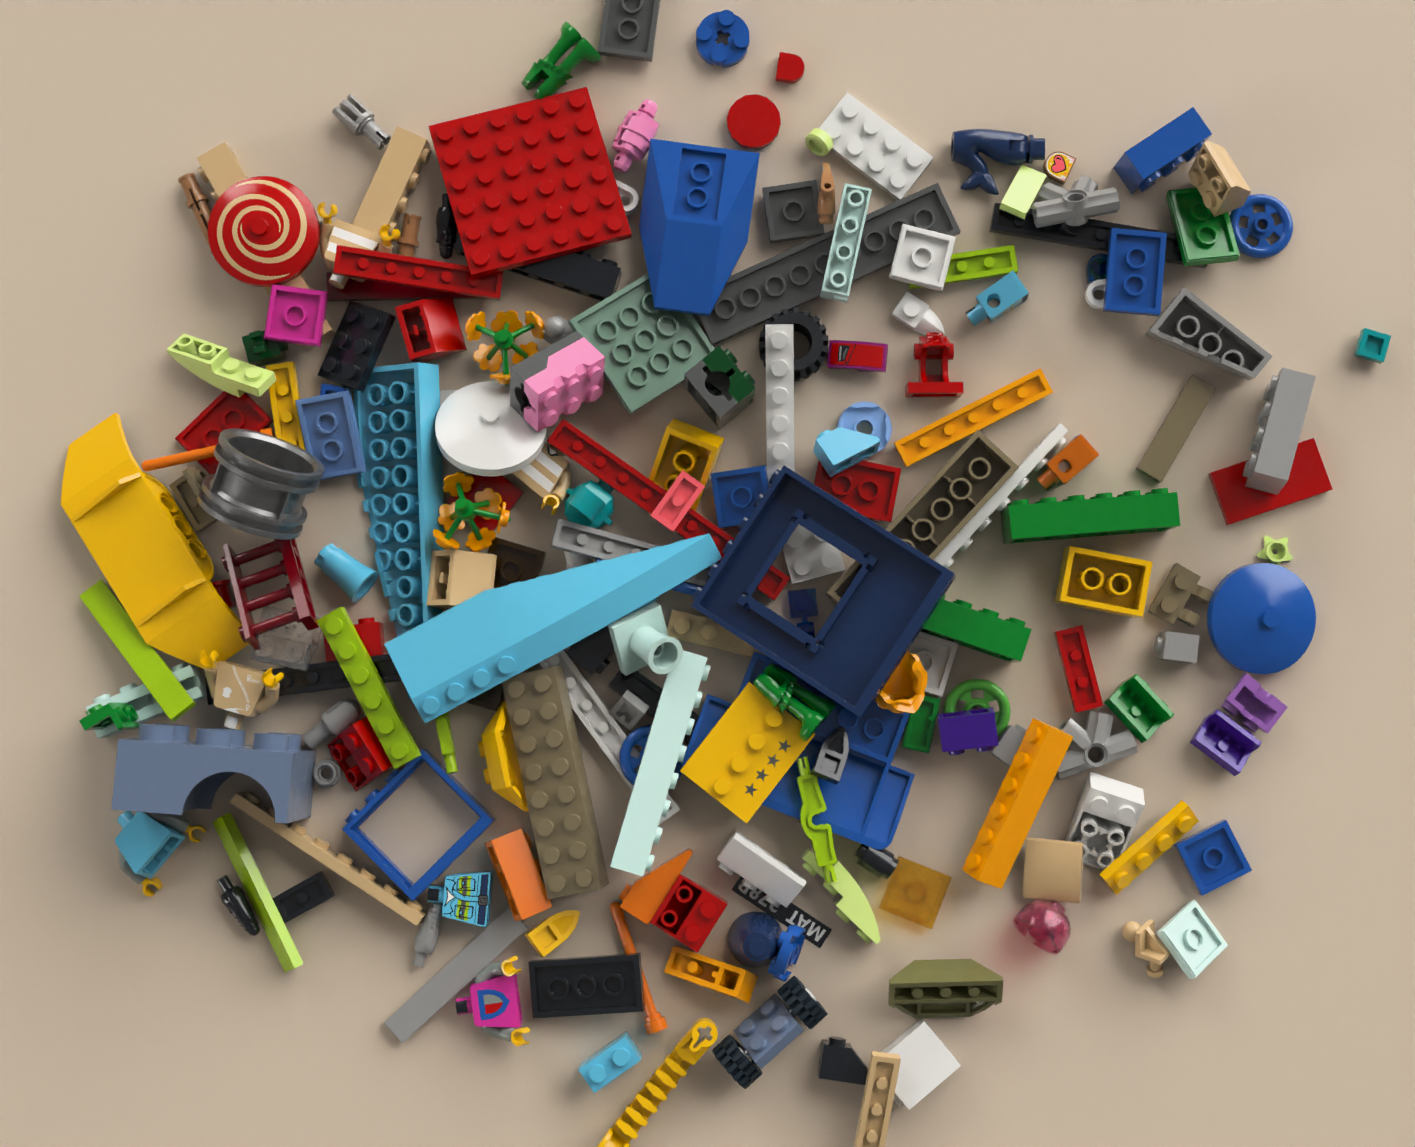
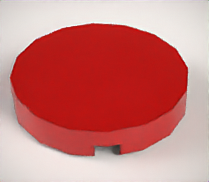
(753, 121)

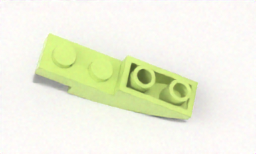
(217, 368)
(852, 903)

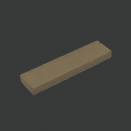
(1176, 428)

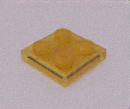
(915, 892)

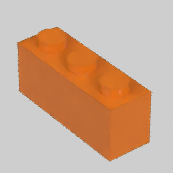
(518, 874)

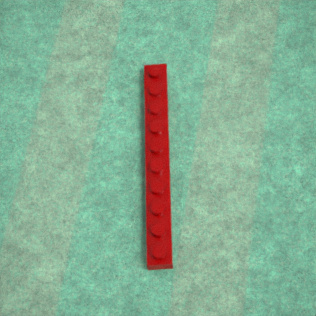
(645, 493)

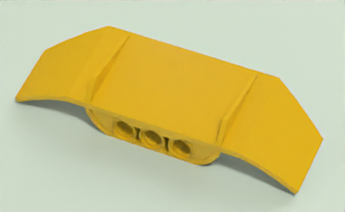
(146, 548)

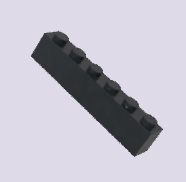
(571, 272)

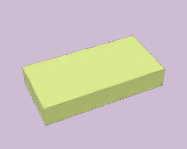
(1022, 191)

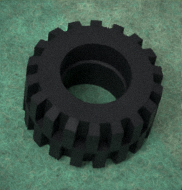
(812, 330)

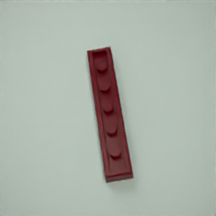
(382, 291)

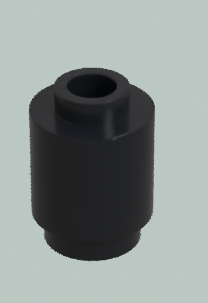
(876, 861)

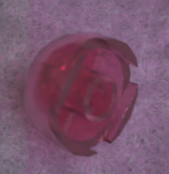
(1045, 923)

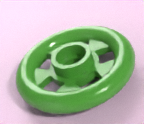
(991, 693)

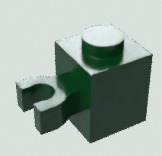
(261, 351)

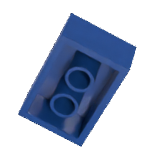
(1162, 151)

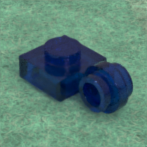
(803, 605)

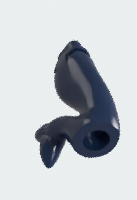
(1001, 146)

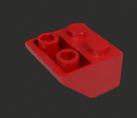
(430, 329)
(360, 754)
(689, 912)

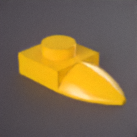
(553, 931)

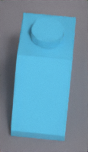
(843, 449)

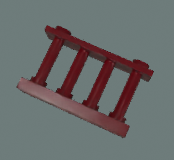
(296, 589)

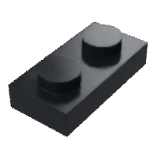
(303, 896)

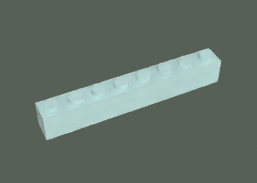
(658, 765)

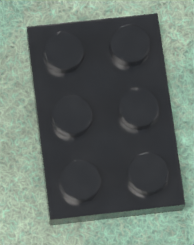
(356, 346)

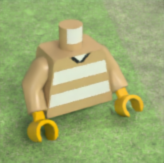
(348, 235)
(547, 477)

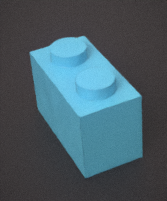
(610, 1062)

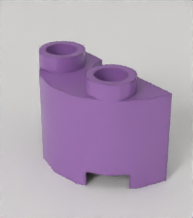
(1253, 705)

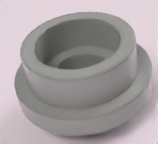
(318, 773)

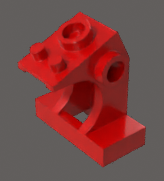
(933, 347)

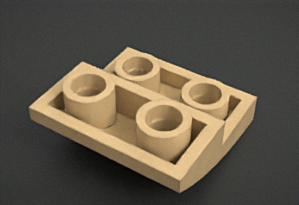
(1053, 870)

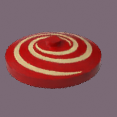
(263, 231)

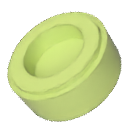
(819, 142)

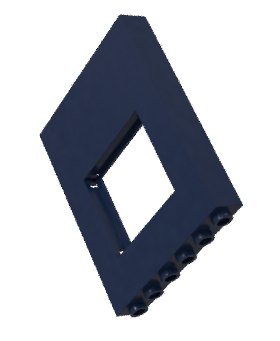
(871, 621)

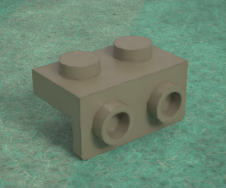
(186, 491)

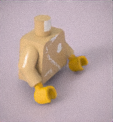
(239, 688)

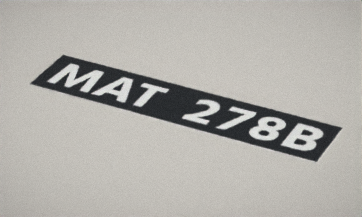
(815, 930)

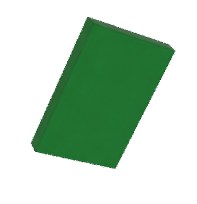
(1200, 234)

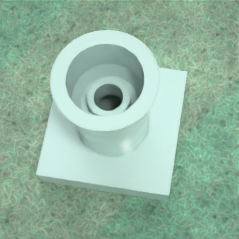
(644, 640)

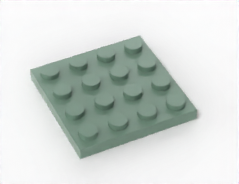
(642, 345)

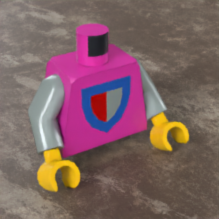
(496, 1002)

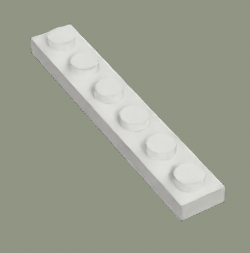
(779, 397)

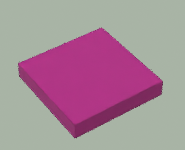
(296, 315)

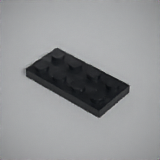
(586, 985)

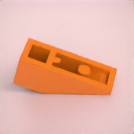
(649, 891)

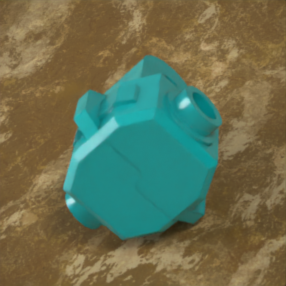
(590, 504)

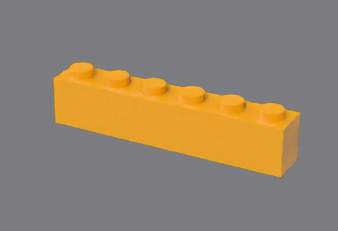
(1017, 803)

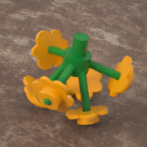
(507, 328)
(462, 510)

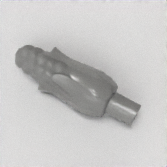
(428, 934)

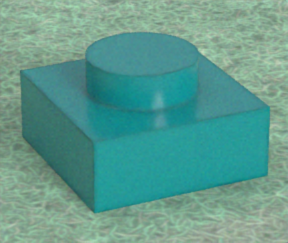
(1372, 345)

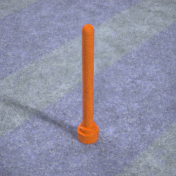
(185, 457)
(653, 1020)

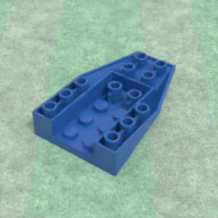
(694, 221)

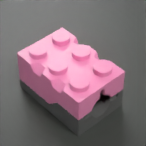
(556, 381)

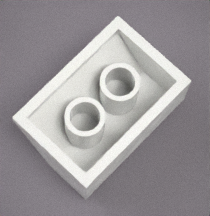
(760, 870)

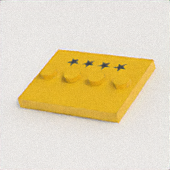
(746, 753)

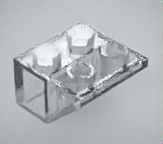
(287, 645)

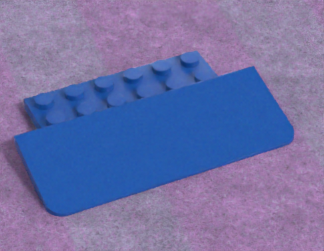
(870, 791)

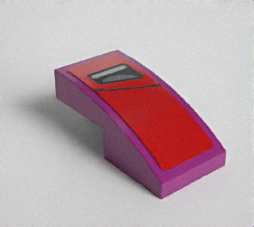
(857, 356)

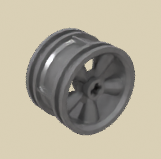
(260, 484)

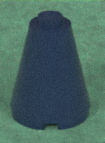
(754, 939)

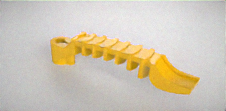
(660, 1084)

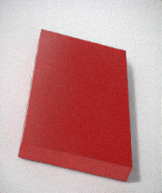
(1240, 502)

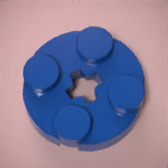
(727, 24)
(790, 949)

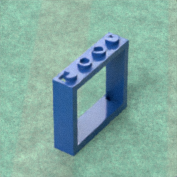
(378, 797)

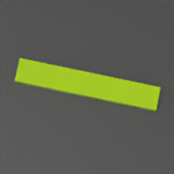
(141, 656)
(257, 892)

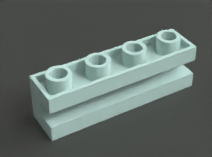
(845, 243)
(144, 702)

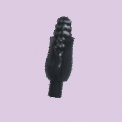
(446, 228)
(238, 905)

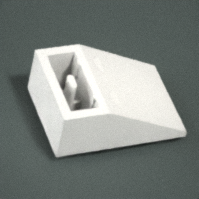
(1105, 819)

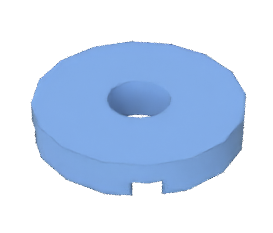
(871, 414)

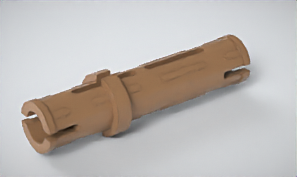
(196, 201)

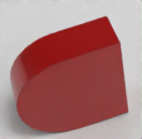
(789, 68)

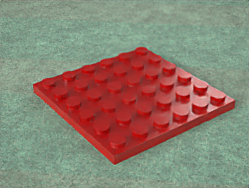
(529, 182)

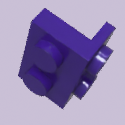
(1225, 741)

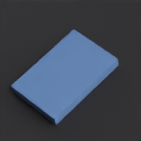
(332, 433)

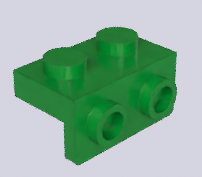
(1138, 707)
(120, 714)

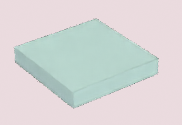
(1192, 939)

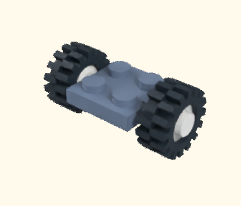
(768, 1031)

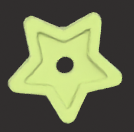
(1281, 547)

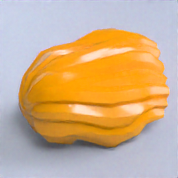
(905, 686)

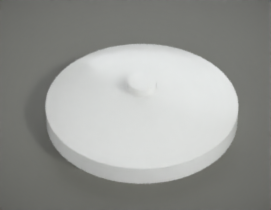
(484, 433)

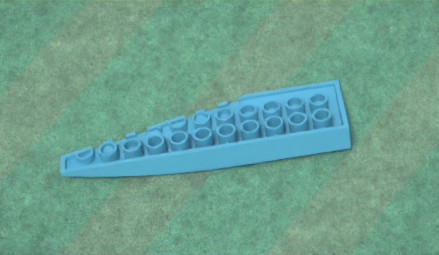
(402, 482)
(532, 620)

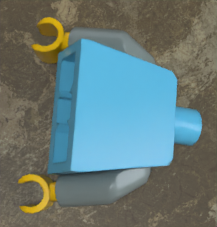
(148, 843)

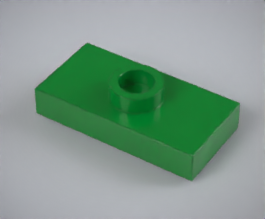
(921, 726)

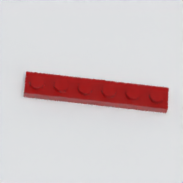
(415, 272)

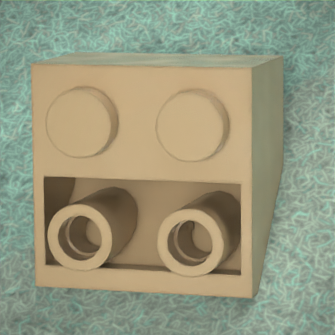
(1218, 179)
(458, 576)

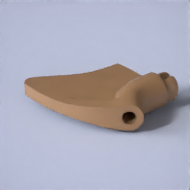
(826, 196)

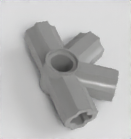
(1074, 205)
(1095, 735)

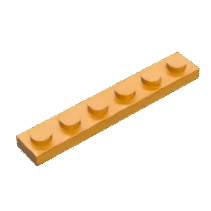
(973, 418)

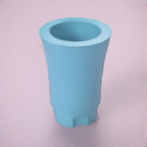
(346, 571)

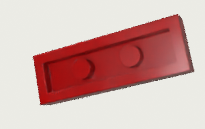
(1078, 669)

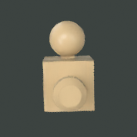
(1147, 946)

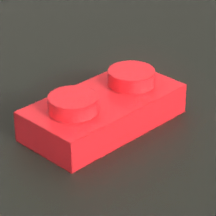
(677, 501)

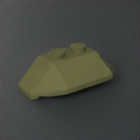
(944, 988)

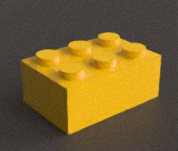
(1103, 582)

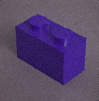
(968, 730)

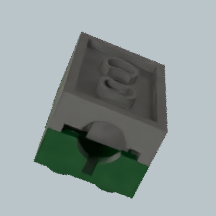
(720, 386)

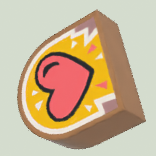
(1058, 166)

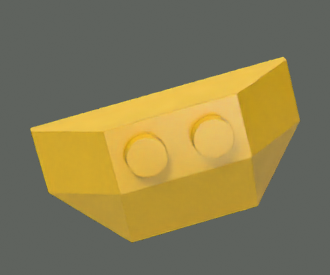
(502, 759)

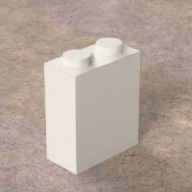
(922, 1065)

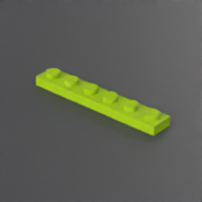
(369, 687)

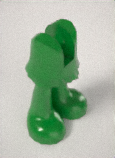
(556, 76)
(779, 687)

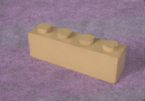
(393, 181)

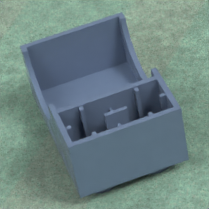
(176, 775)

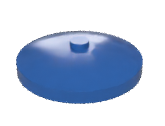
(1261, 618)

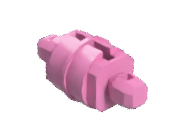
(634, 135)

